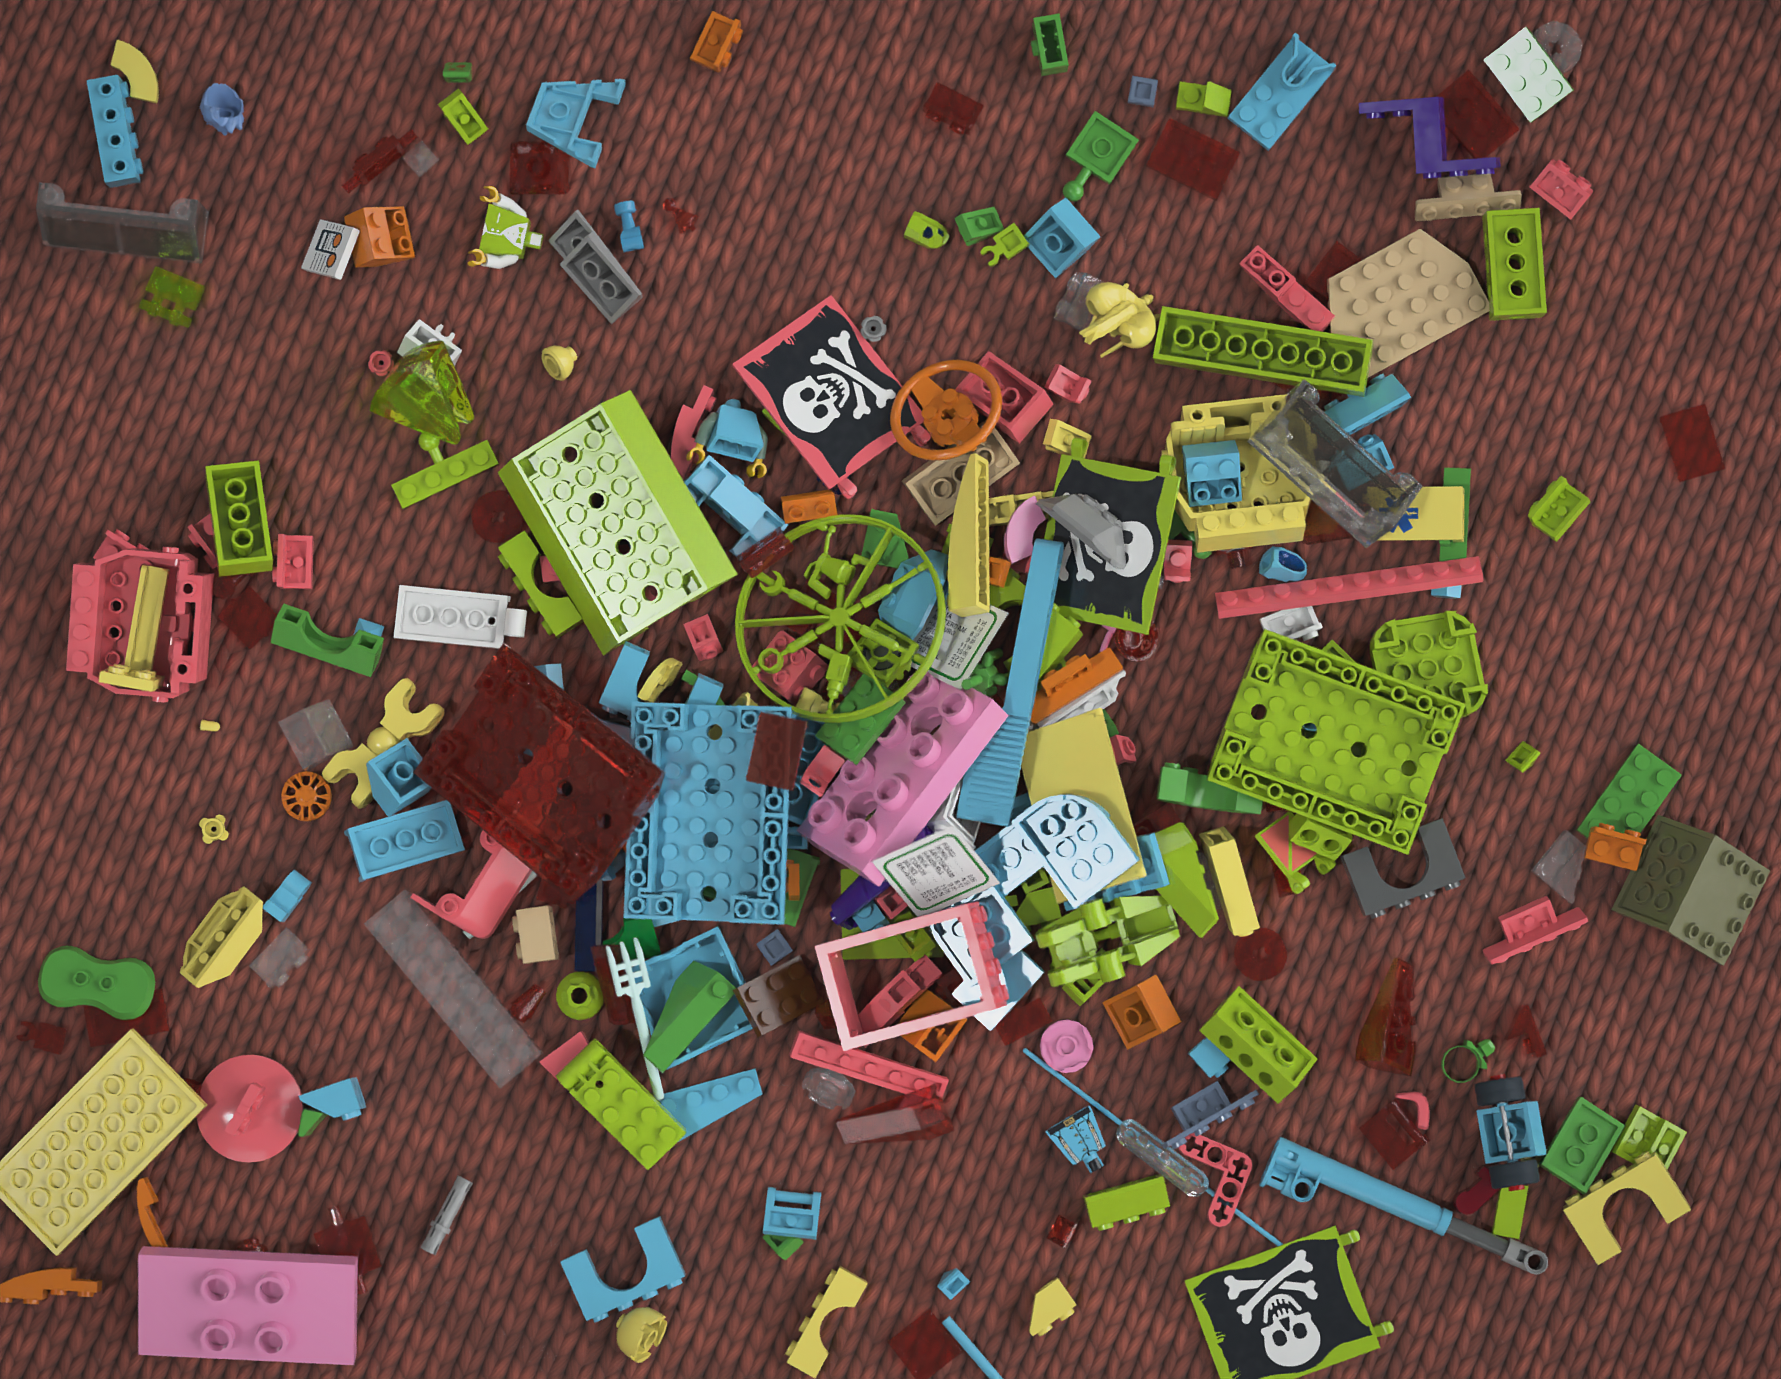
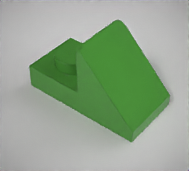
(979, 225)

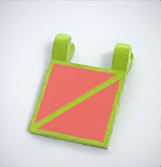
(1288, 855)

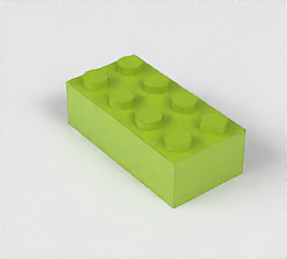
(239, 518)

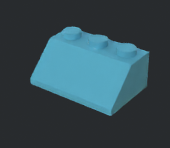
(1379, 400)

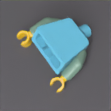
(733, 434)

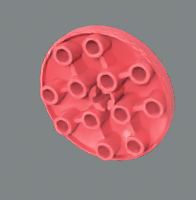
(250, 1108)

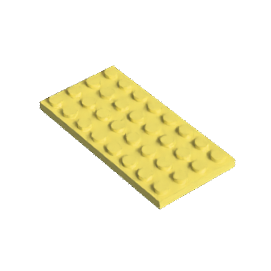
(96, 1141)

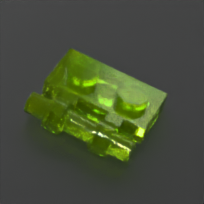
(174, 289)

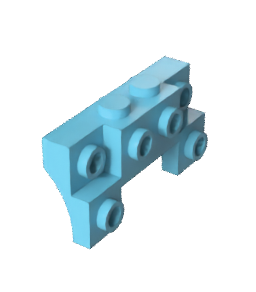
(733, 502)

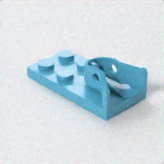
(1281, 93)
(405, 840)

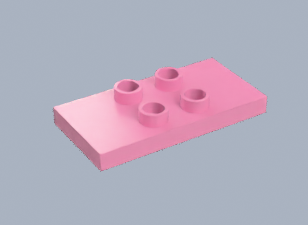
(247, 1305)

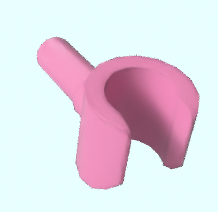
(1111, 630)

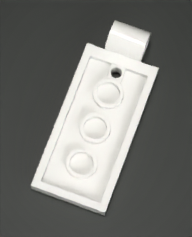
(456, 617)

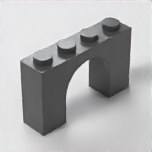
(1440, 871)

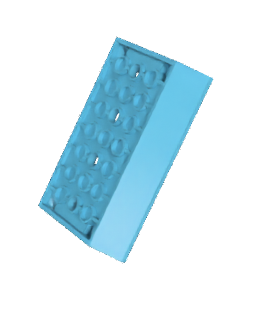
(668, 851)

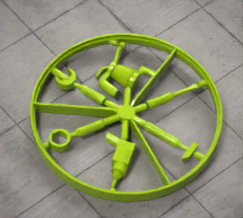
(841, 573)

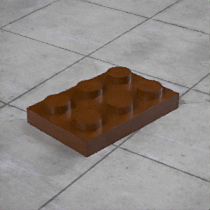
(778, 996)

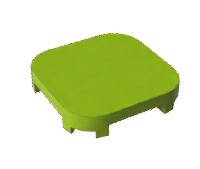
(1433, 654)

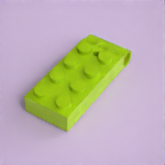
(621, 1104)

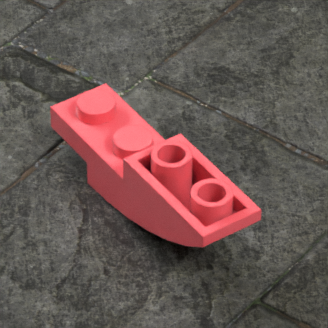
(1285, 290)
(686, 428)
(898, 995)

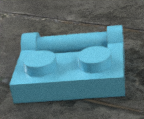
(791, 1221)

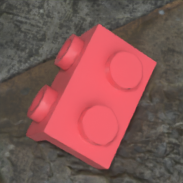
(294, 561)

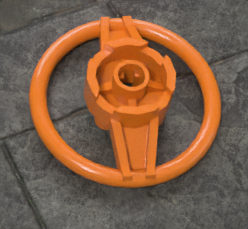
(946, 413)

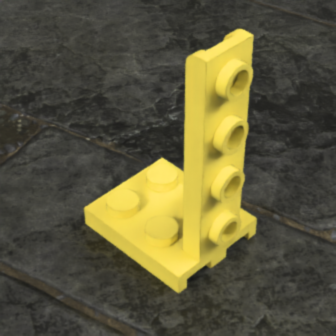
(143, 636)

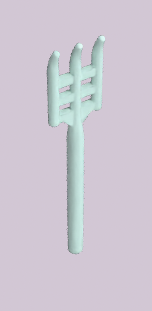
(634, 990)

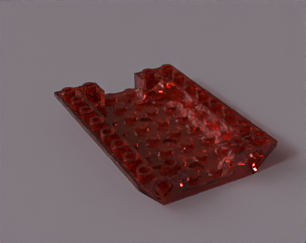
(525, 802)

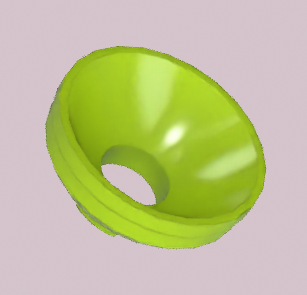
(594, 995)

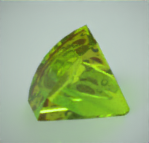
(425, 393)

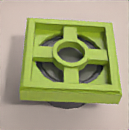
(882, 660)

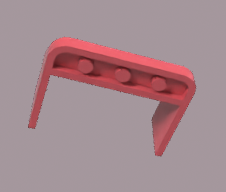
(489, 895)

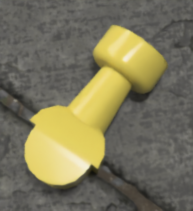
(813, 702)

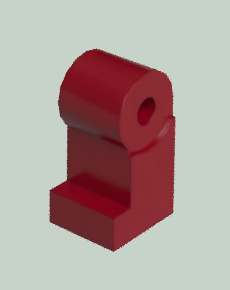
(1475, 1195)

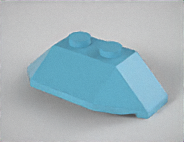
(913, 599)

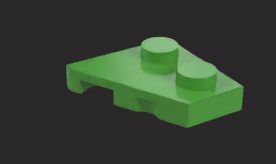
(896, 549)

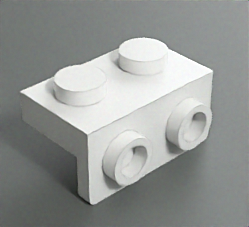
(1293, 623)

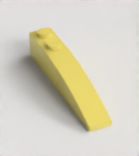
(970, 543)

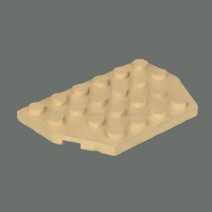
(1404, 298)

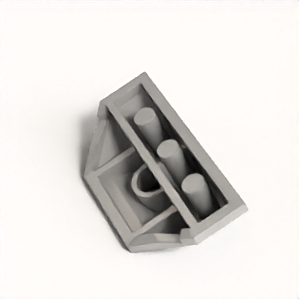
(1089, 524)

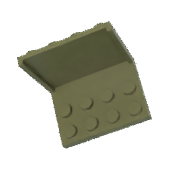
(1692, 888)

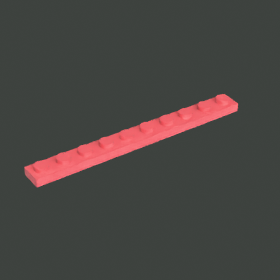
(1349, 587)

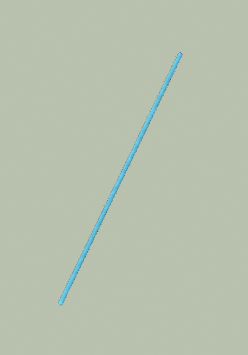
(1118, 1121)

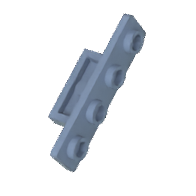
(1201, 1109)

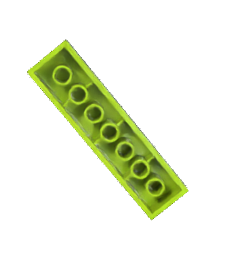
(1263, 351)

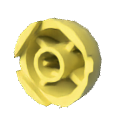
(639, 1331)

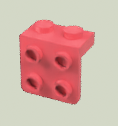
(799, 669)

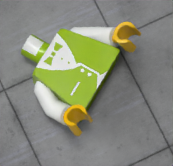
(504, 233)

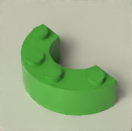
(1194, 790)

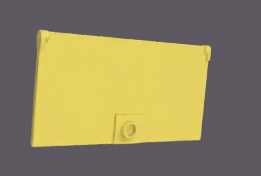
(1080, 760)

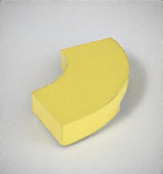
(138, 71)
(659, 679)

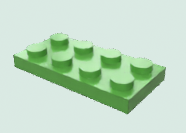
(1632, 793)

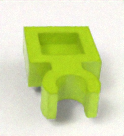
(1008, 242)

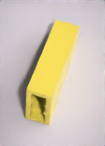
(1229, 881)

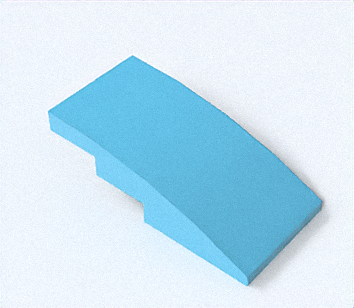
(1154, 868)

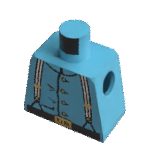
(1079, 1138)

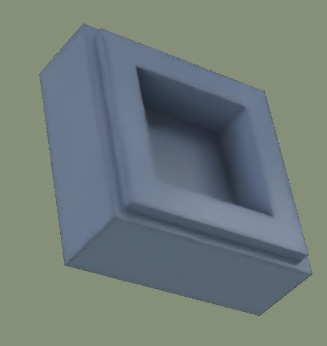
(1142, 91)
(774, 947)

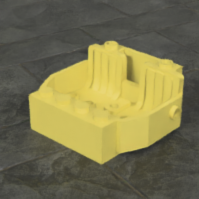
(1215, 525)

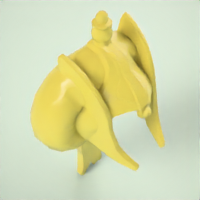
(1120, 313)

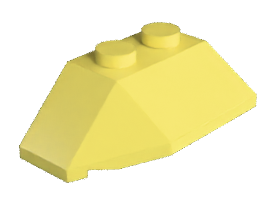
(223, 938)

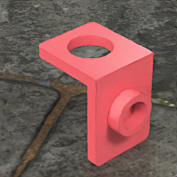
(822, 769)

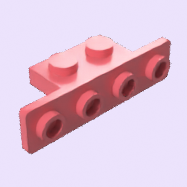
(1531, 926)

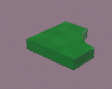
(641, 929)

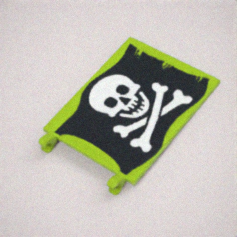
(1144, 508)
(1285, 1310)

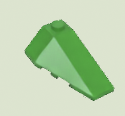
(689, 1008)

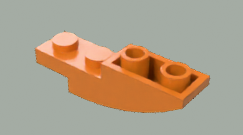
(35, 1285)

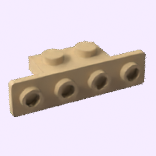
(1465, 197)

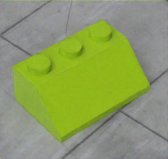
(1127, 1202)

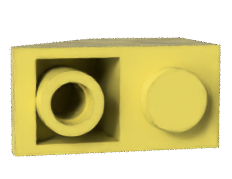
(1049, 1304)

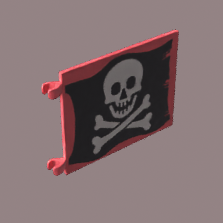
(829, 393)

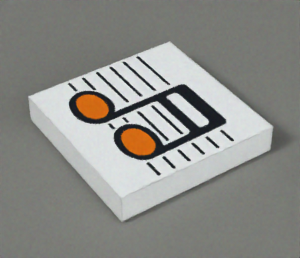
(330, 249)

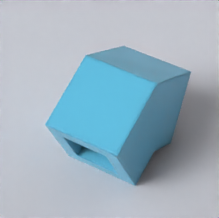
(1447, 592)

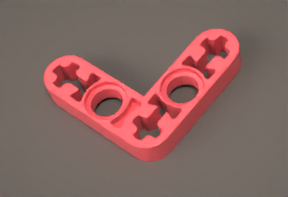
(1224, 1165)

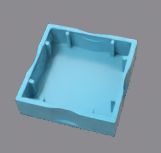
(663, 970)

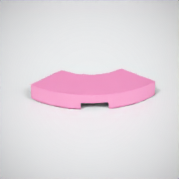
(1020, 530)

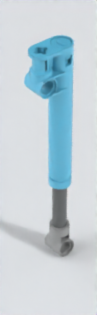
(1299, 1164)

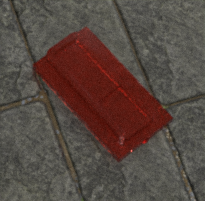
(618, 1007)
(106, 1029)

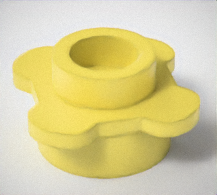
(220, 833)

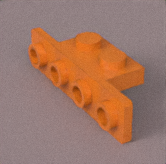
(1072, 682)

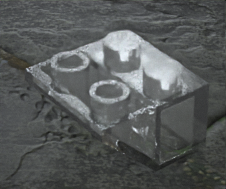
(316, 734)

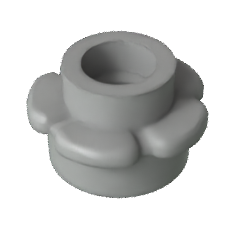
(876, 322)

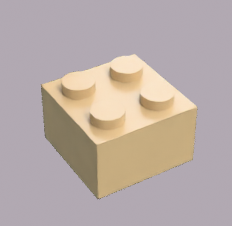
(536, 934)

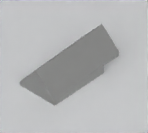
(594, 268)

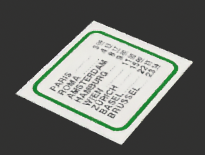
(962, 643)
(936, 872)

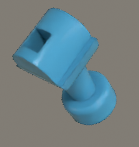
(631, 235)

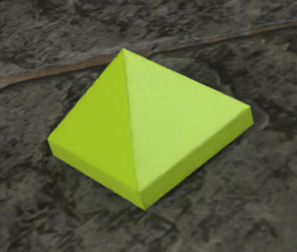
(1523, 757)

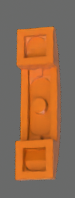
(145, 1197)

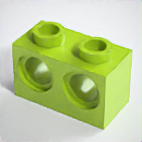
(1318, 836)

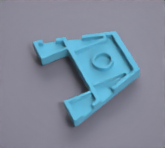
(561, 113)

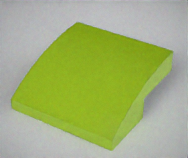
(1648, 1133)

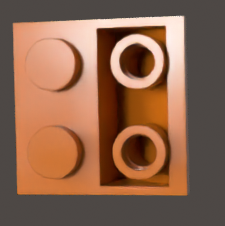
(382, 236)
(934, 1039)

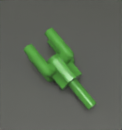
(986, 675)

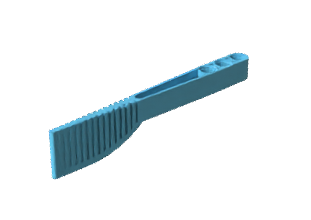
(993, 777)

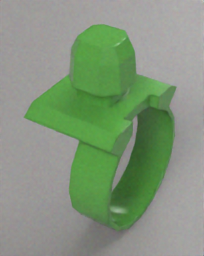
(1483, 1048)

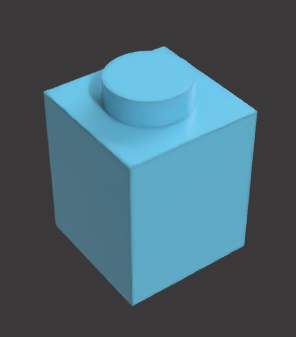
(1209, 1058)

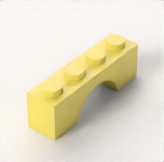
(843, 1291)

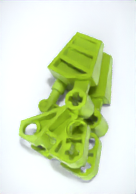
(1141, 922)

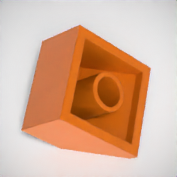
(1141, 1012)

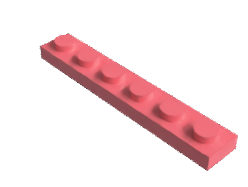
(863, 1065)

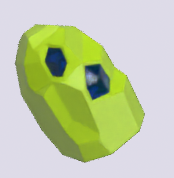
(926, 231)

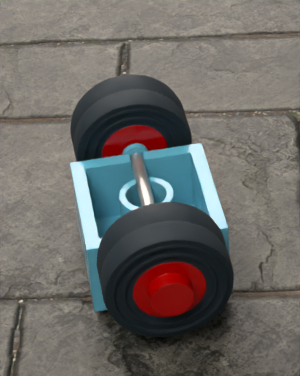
(1509, 1132)

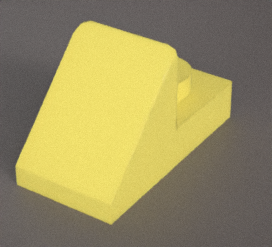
(1060, 437)

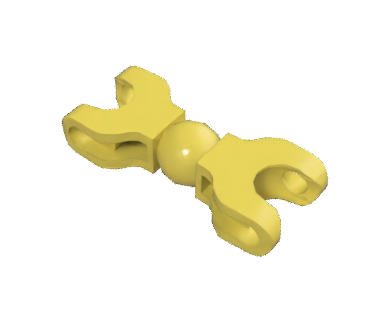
(397, 726)

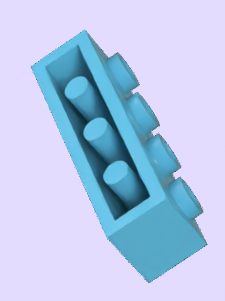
(114, 131)

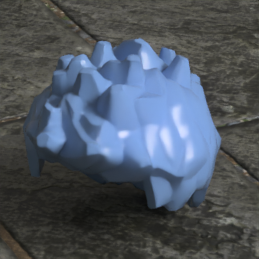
(222, 108)

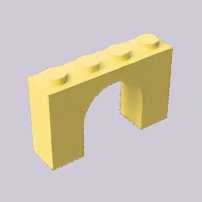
(1645, 1175)

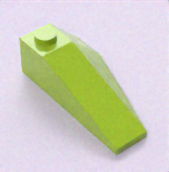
(1187, 886)

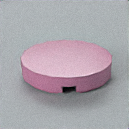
(1066, 1046)

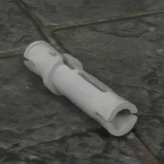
(444, 1219)

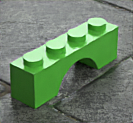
(297, 632)

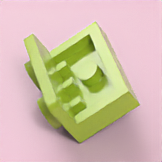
(1557, 508)

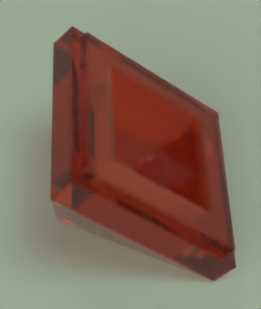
(1062, 1231)

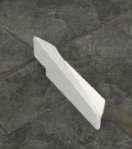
(1099, 697)

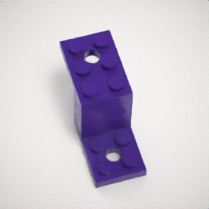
(1429, 136)

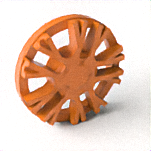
(306, 796)

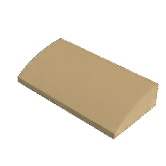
(938, 482)

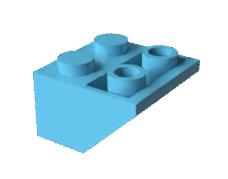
(1212, 473)

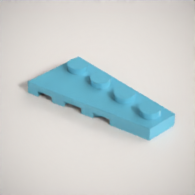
(711, 1100)

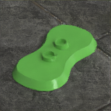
(115, 986)

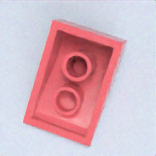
(1022, 399)

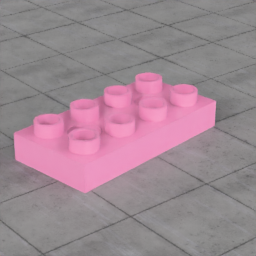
(902, 776)

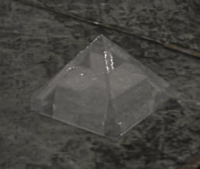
(420, 158)

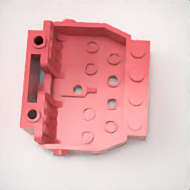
(117, 579)

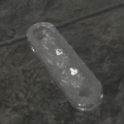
(1164, 1161)

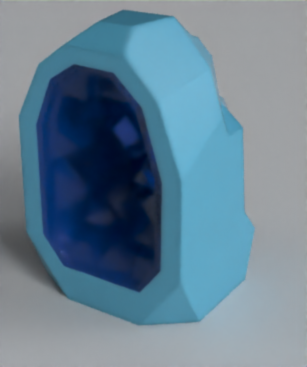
(1282, 565)

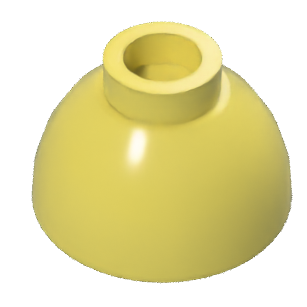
(559, 361)

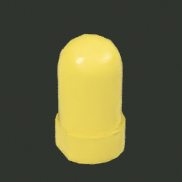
(209, 726)

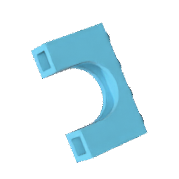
(622, 683)
(599, 1298)

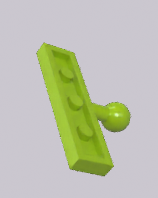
(443, 472)

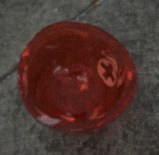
(1135, 645)

